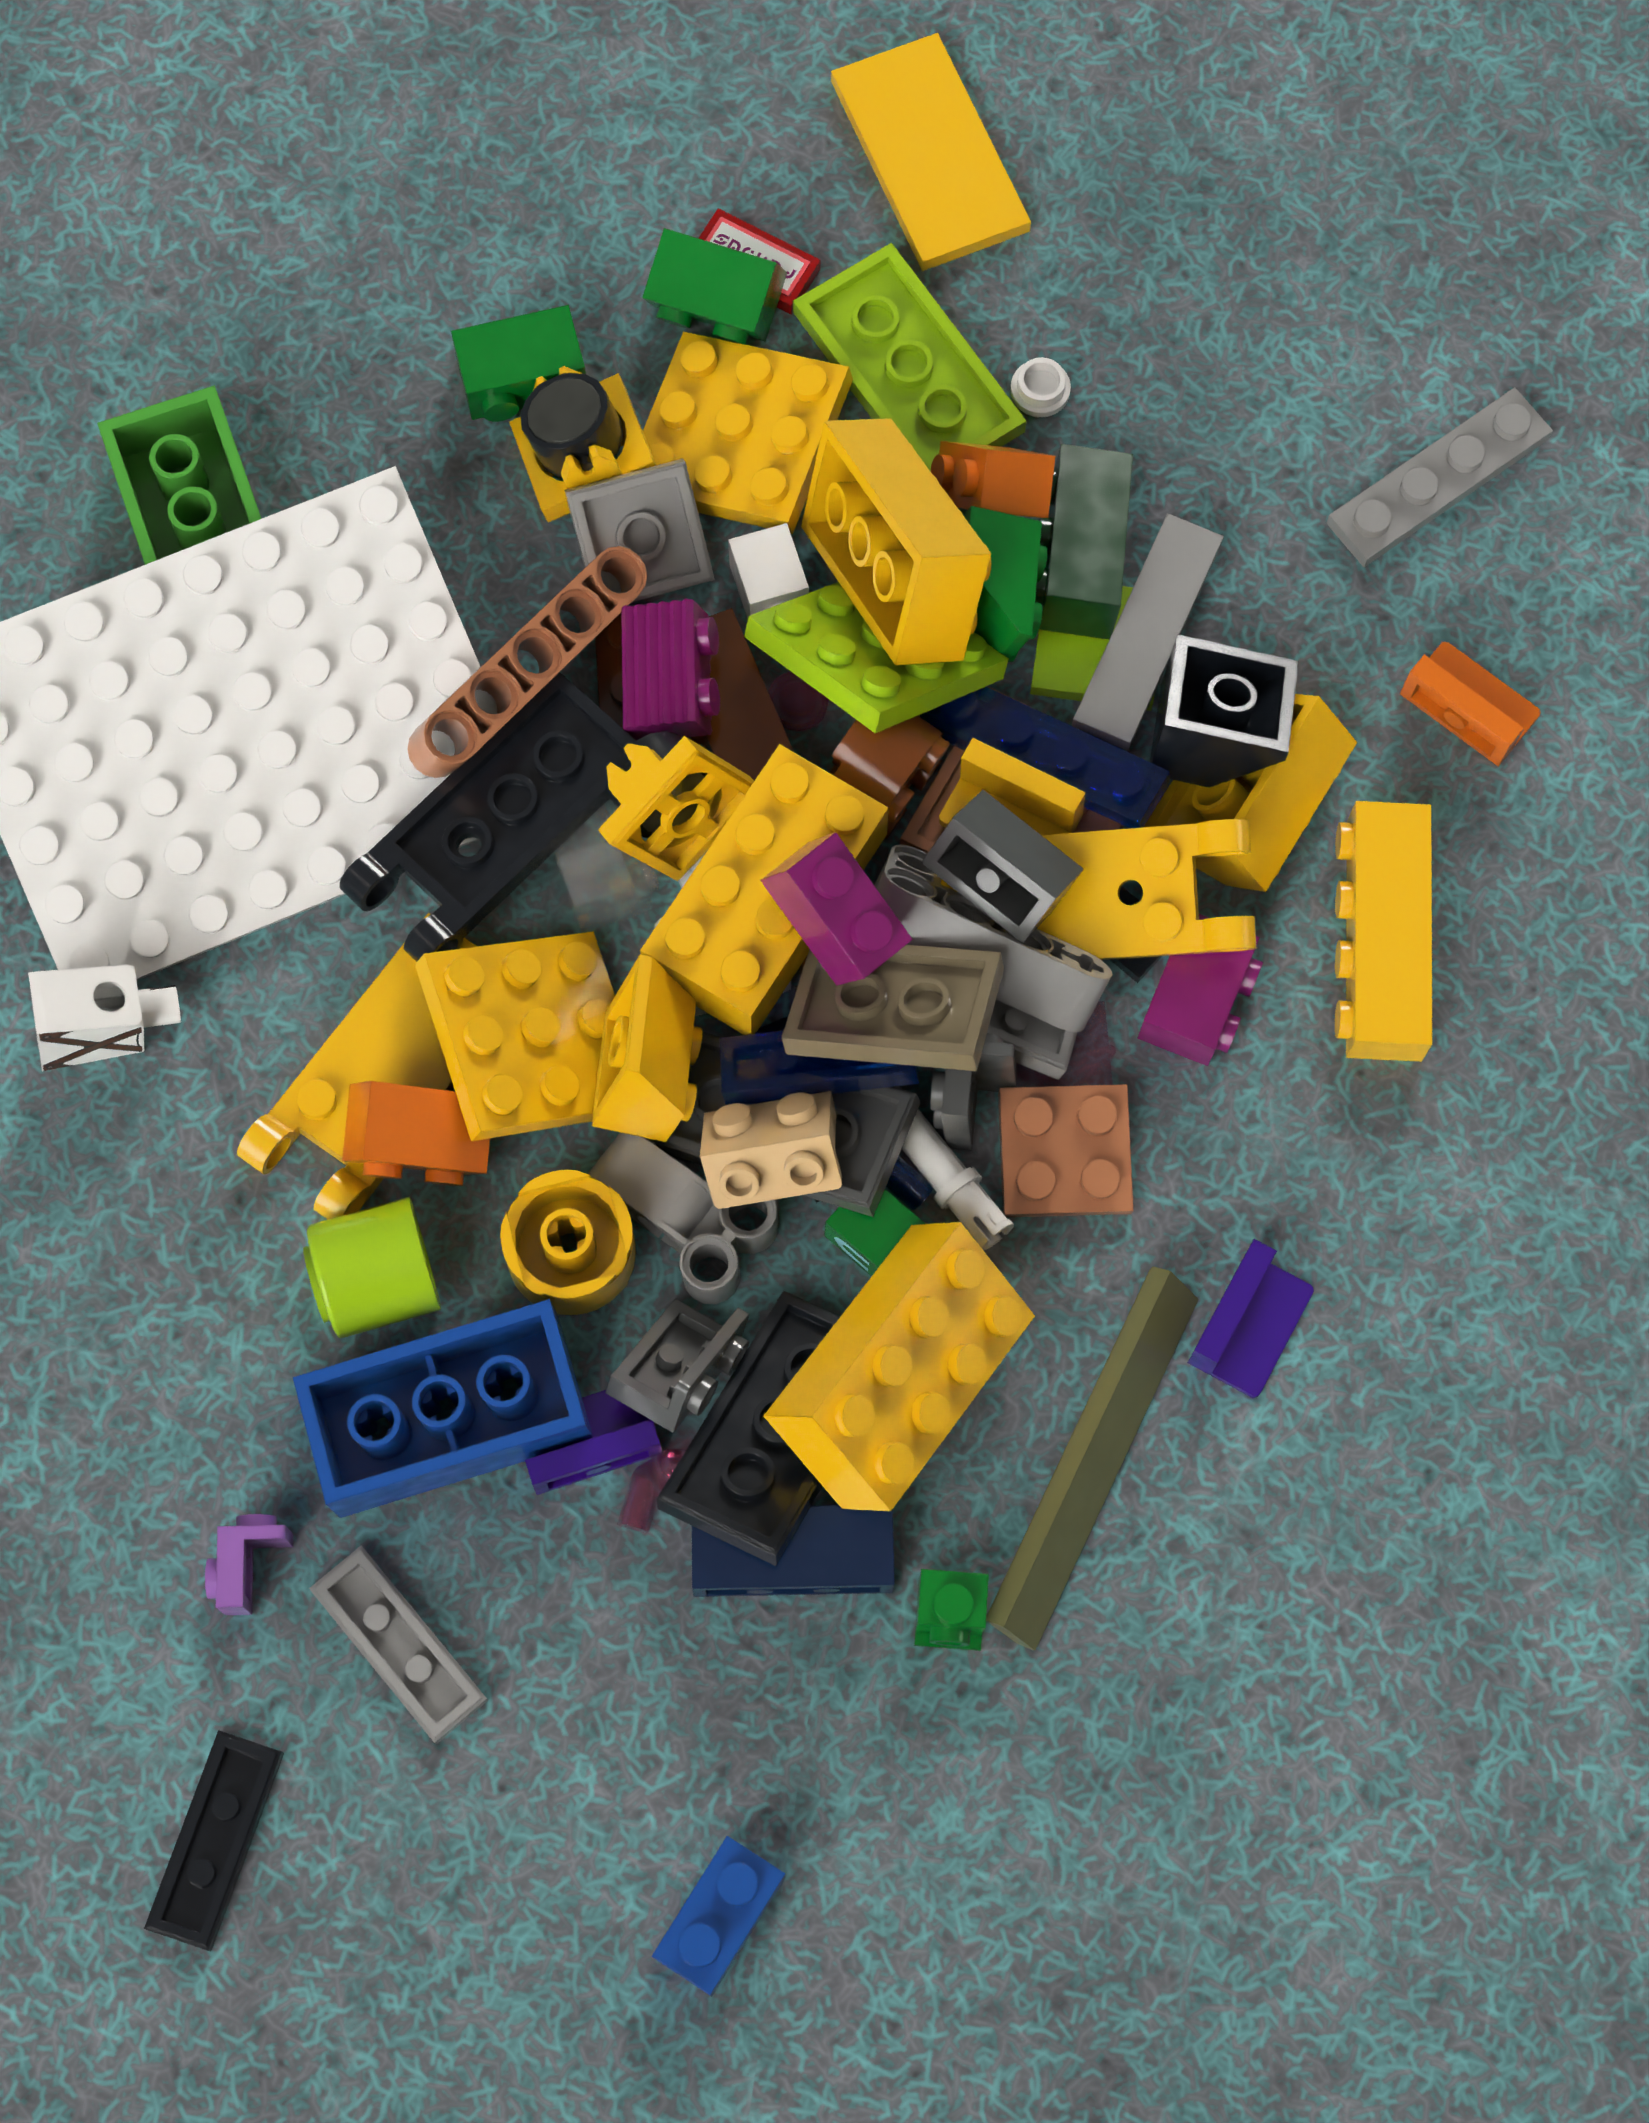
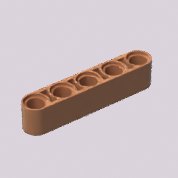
(506, 678)

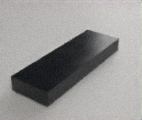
(214, 1841)

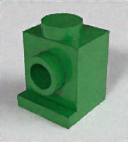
(951, 1609)

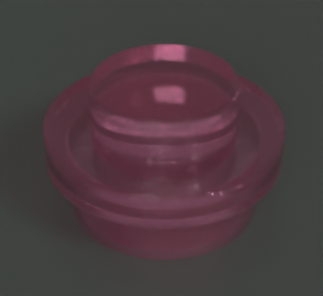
(797, 702)

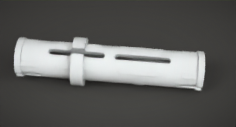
(954, 1183)

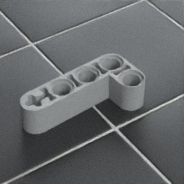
(1038, 976)

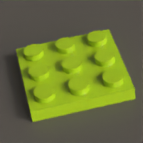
(840, 657)

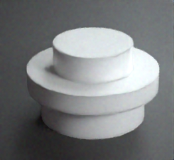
(1040, 387)

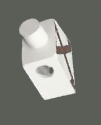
(95, 1013)

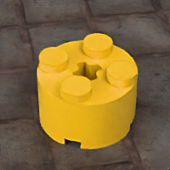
(532, 1242)

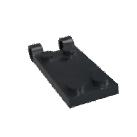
(513, 795)

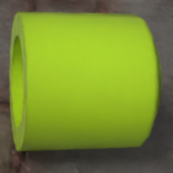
(370, 1268)

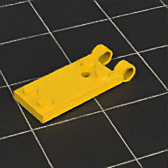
(1165, 867)
(379, 1040)

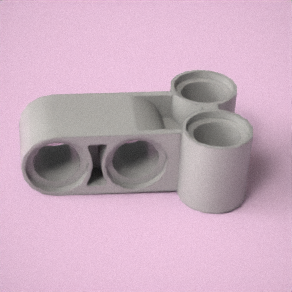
(679, 1204)

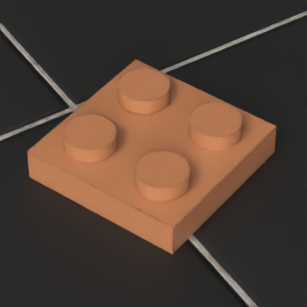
(1065, 1150)

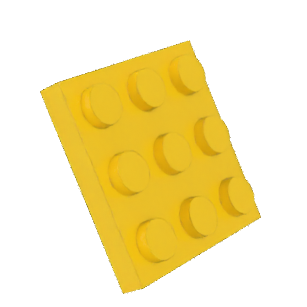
(745, 426)
(520, 1030)

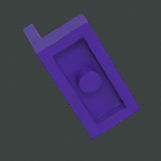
(1252, 1322)
(618, 1441)

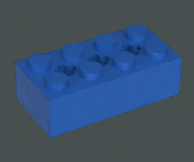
(406, 1388)

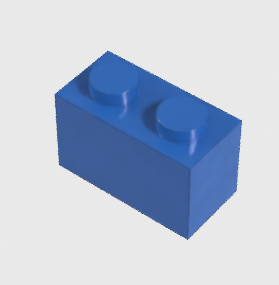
(719, 1916)

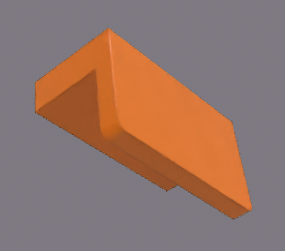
(1470, 702)

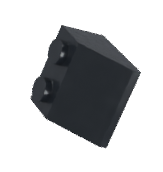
(1222, 712)

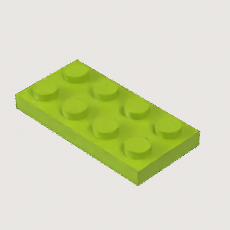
(907, 356)

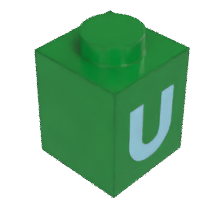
(870, 1238)

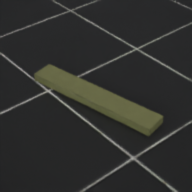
(1092, 1459)

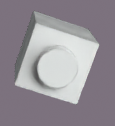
(766, 568)

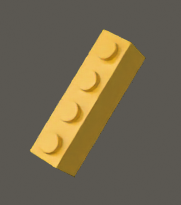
(1386, 931)

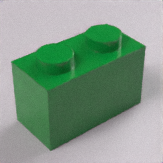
(713, 287)
(507, 355)

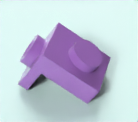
(231, 1573)

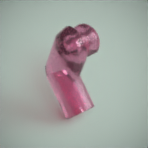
(644, 1489)

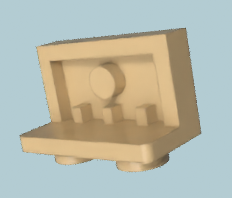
(770, 1149)

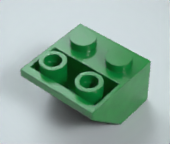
(1007, 601)

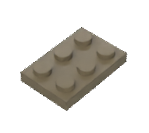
(912, 1010)

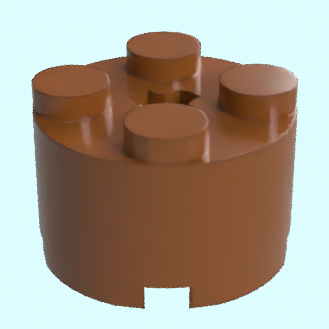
(890, 762)

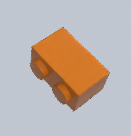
(995, 478)
(410, 1129)

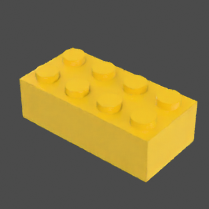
(895, 541)
(724, 928)
(900, 1366)

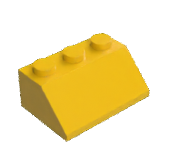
(1273, 799)

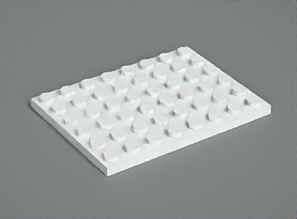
(224, 727)

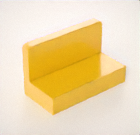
(1027, 792)

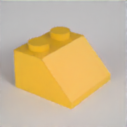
(647, 1055)

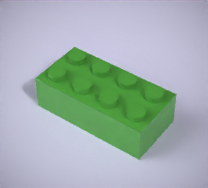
(179, 473)

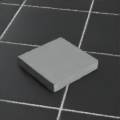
(653, 517)

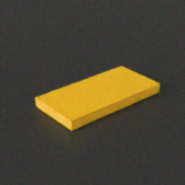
(930, 151)

